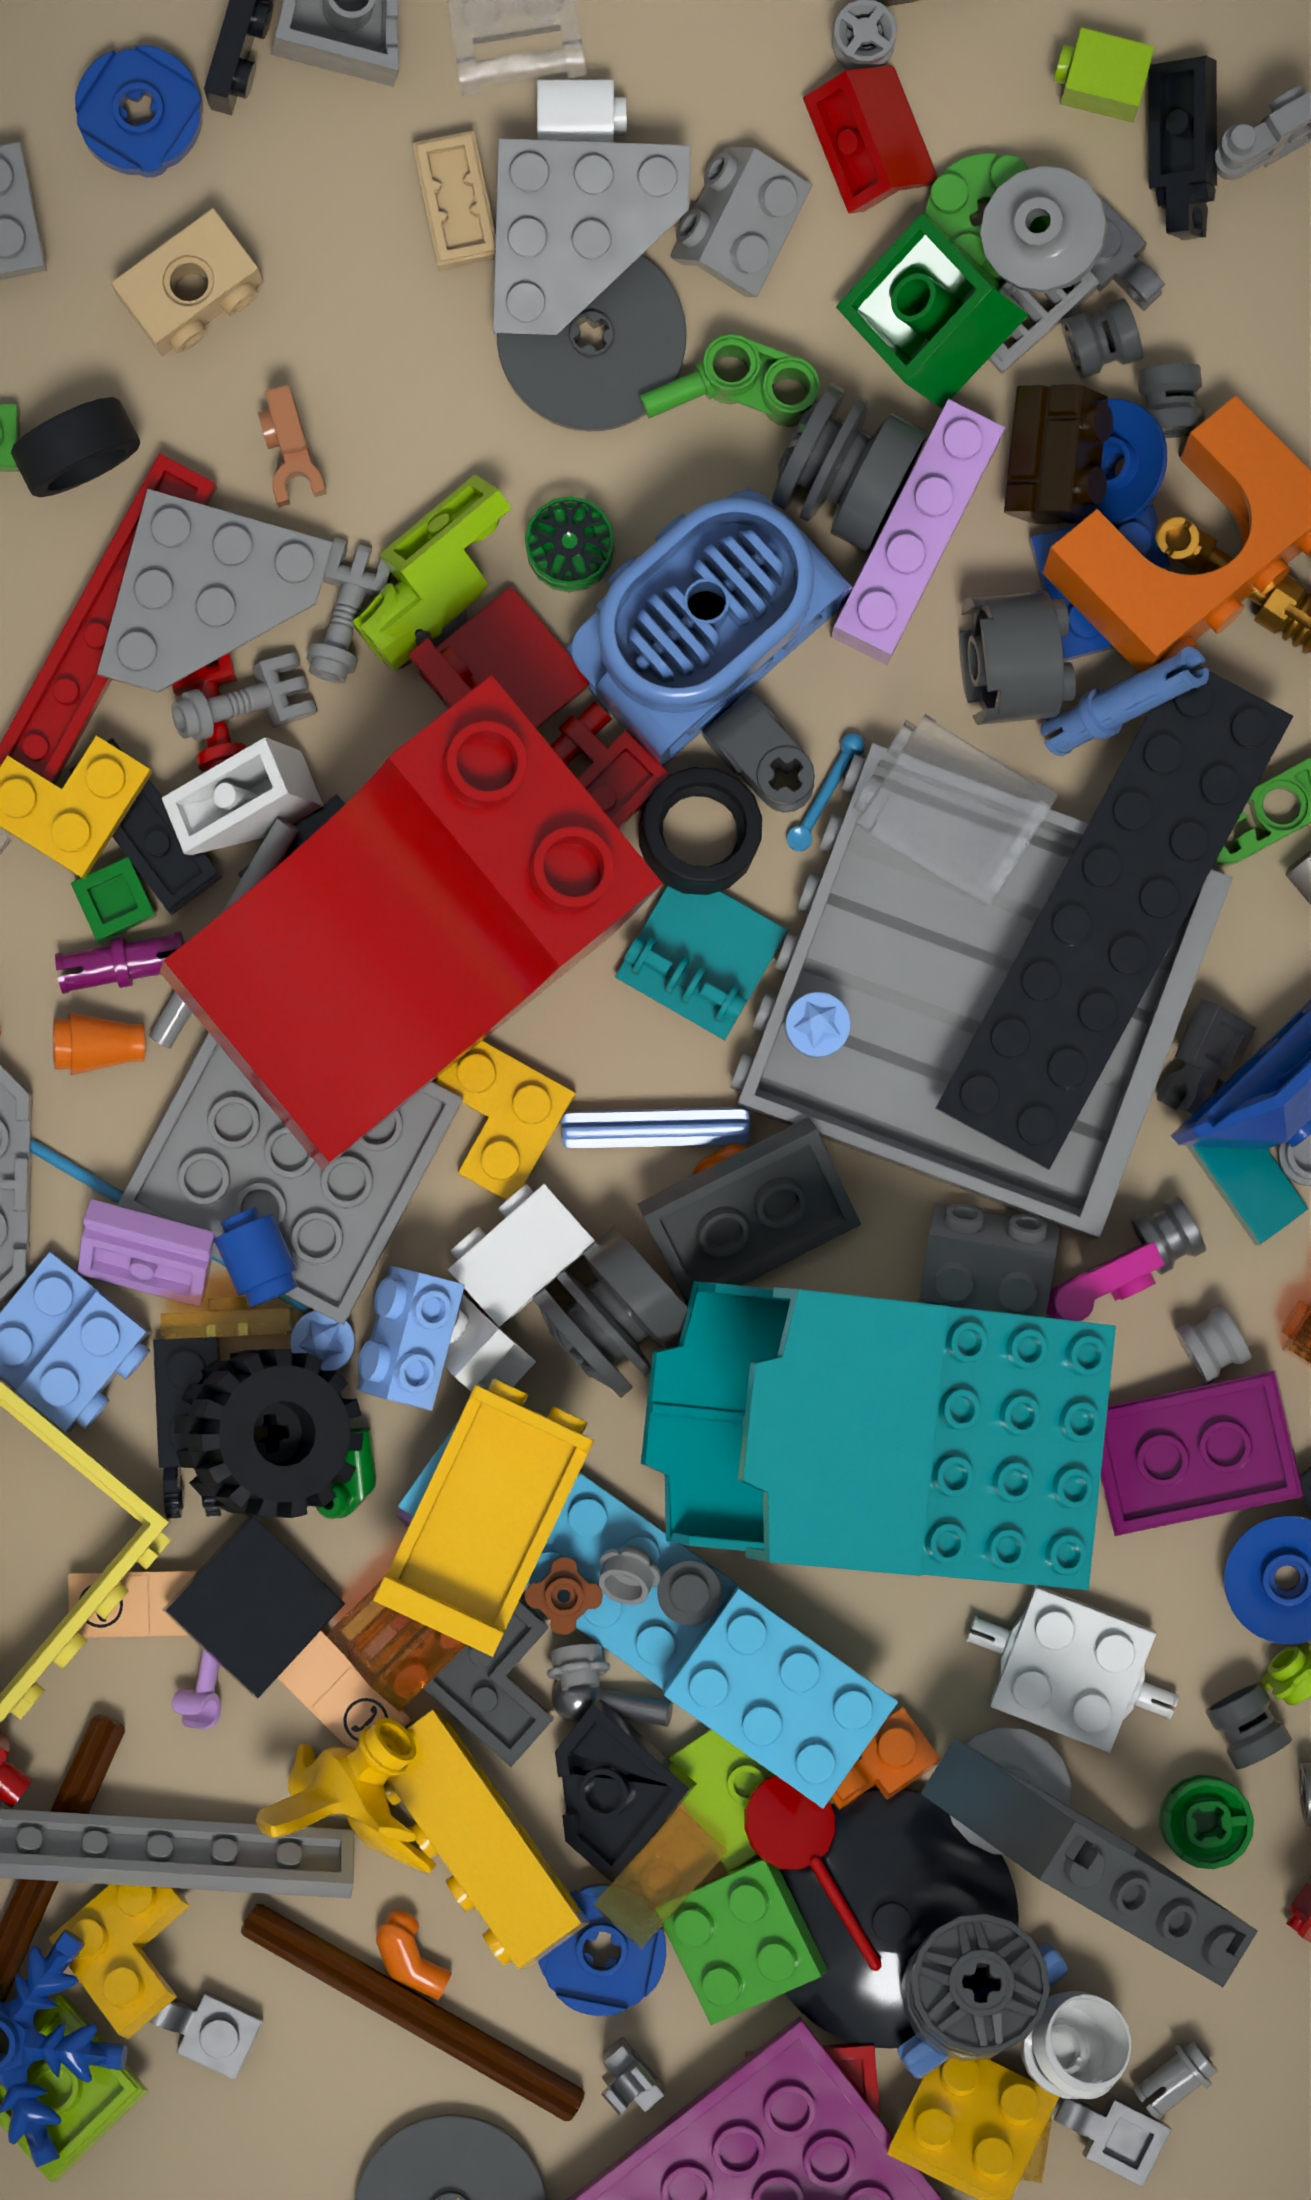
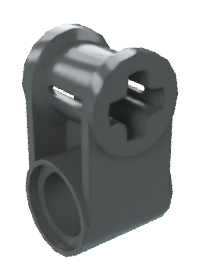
(754, 746)

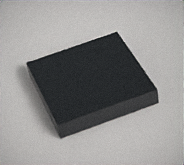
(253, 1606)

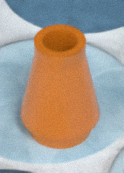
(95, 1043)

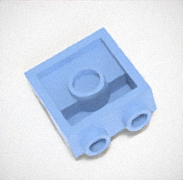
(409, 1337)
(66, 1344)

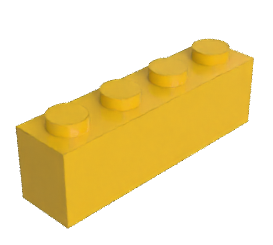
(483, 1846)

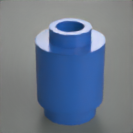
(256, 1256)

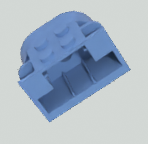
(677, 673)

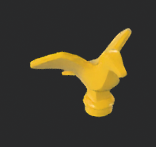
(353, 1786)

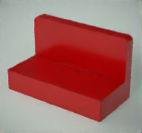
(869, 136)

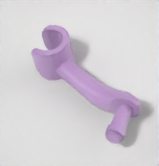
(202, 1705)

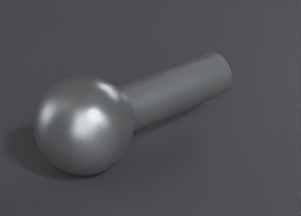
(576, 1701)

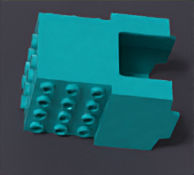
(882, 1434)

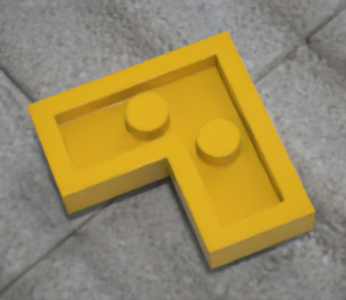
(80, 818)
(520, 1111)
(112, 1960)

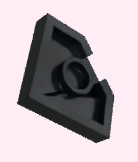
(615, 1789)

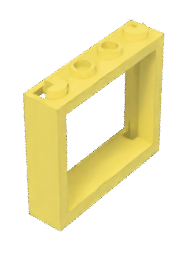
(107, 1588)

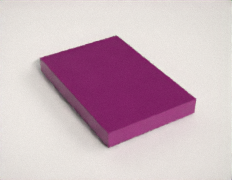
(1198, 1453)

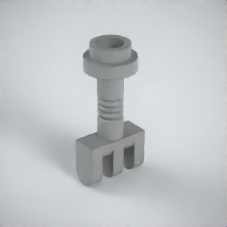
(332, 660)
(196, 714)

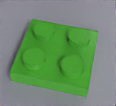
(743, 1941)

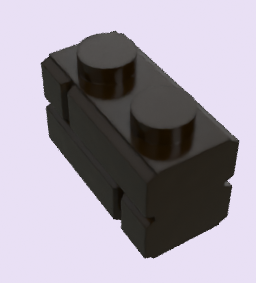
(1057, 453)

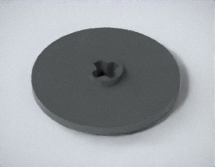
(602, 387)
(451, 2160)

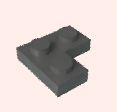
(487, 1699)

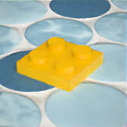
(974, 2127)

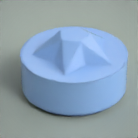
(817, 1025)
(324, 1339)

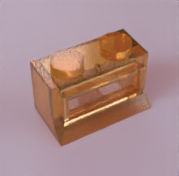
(392, 1649)

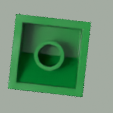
(931, 311)

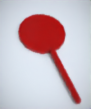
(795, 1834)

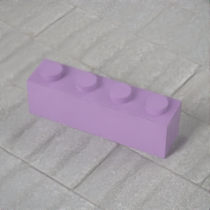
(917, 532)

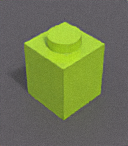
(1104, 74)

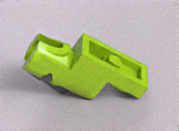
(432, 574)

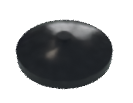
(902, 1879)

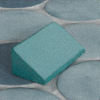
(1251, 1188)

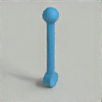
(799, 837)

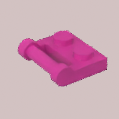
(1120, 1276)

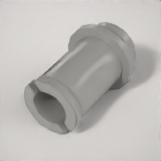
(1179, 2076)

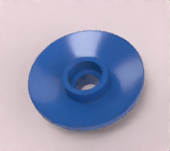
(1144, 448)
(1250, 1584)

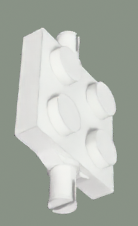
(1072, 1668)

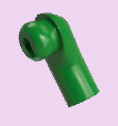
(361, 1484)

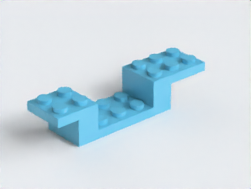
(736, 1672)

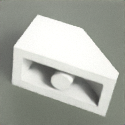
(242, 798)

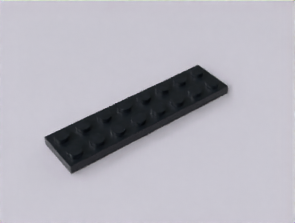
(1112, 917)

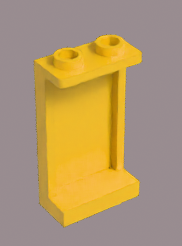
(485, 1516)

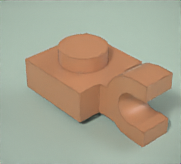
(283, 429)

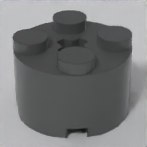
(1016, 657)

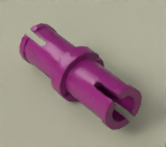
(116, 962)

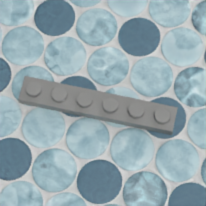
(174, 1854)

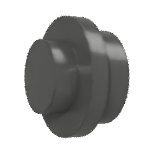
(689, 1592)

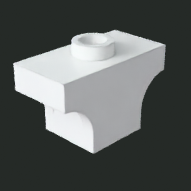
(483, 1350)

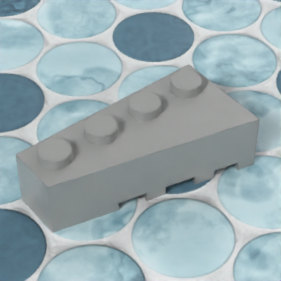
(341, 36)

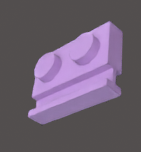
(145, 1253)

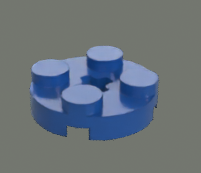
(130, 75)
(607, 1988)

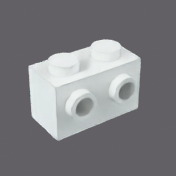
(520, 1253)

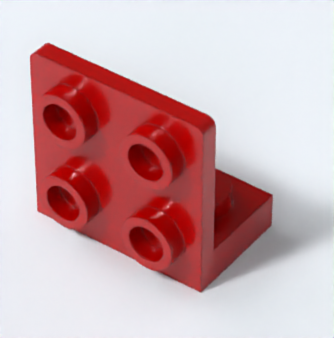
(511, 647)

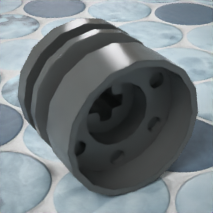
(848, 466)
(613, 1312)
(946, 2013)

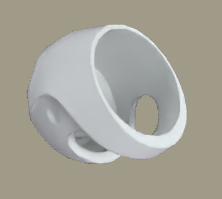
(1077, 2046)

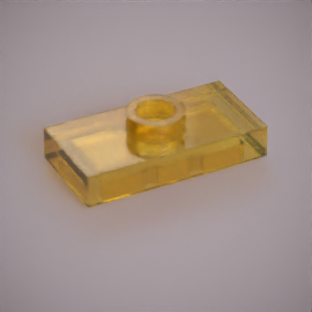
(227, 1318)
(660, 1878)

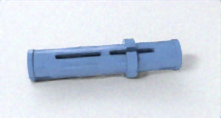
(1105, 711)

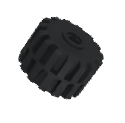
(304, 1440)

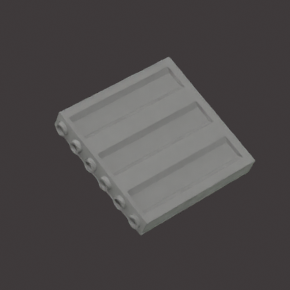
(917, 979)

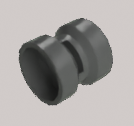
(1102, 338)
(1172, 396)
(1256, 1737)

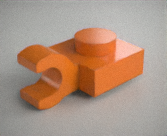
(890, 1761)

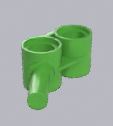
(765, 370)

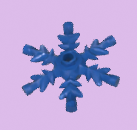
(28, 2045)

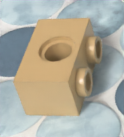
(200, 249)

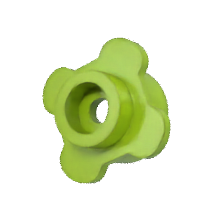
(1290, 1674)

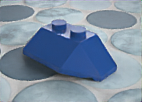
(1264, 1099)

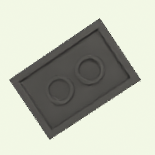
(751, 1211)

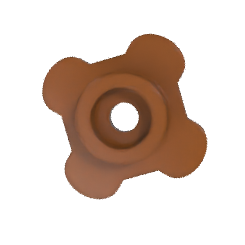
(544, 1594)

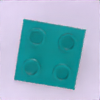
(701, 957)

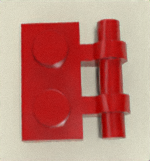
(620, 774)

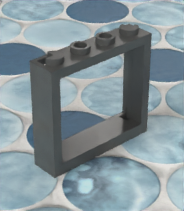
(1088, 1863)

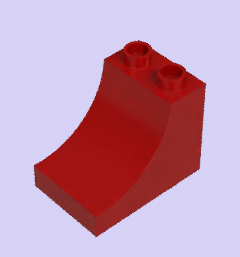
(411, 923)

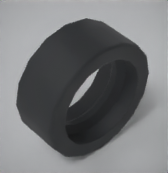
(75, 447)
(716, 786)

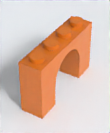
(1158, 612)

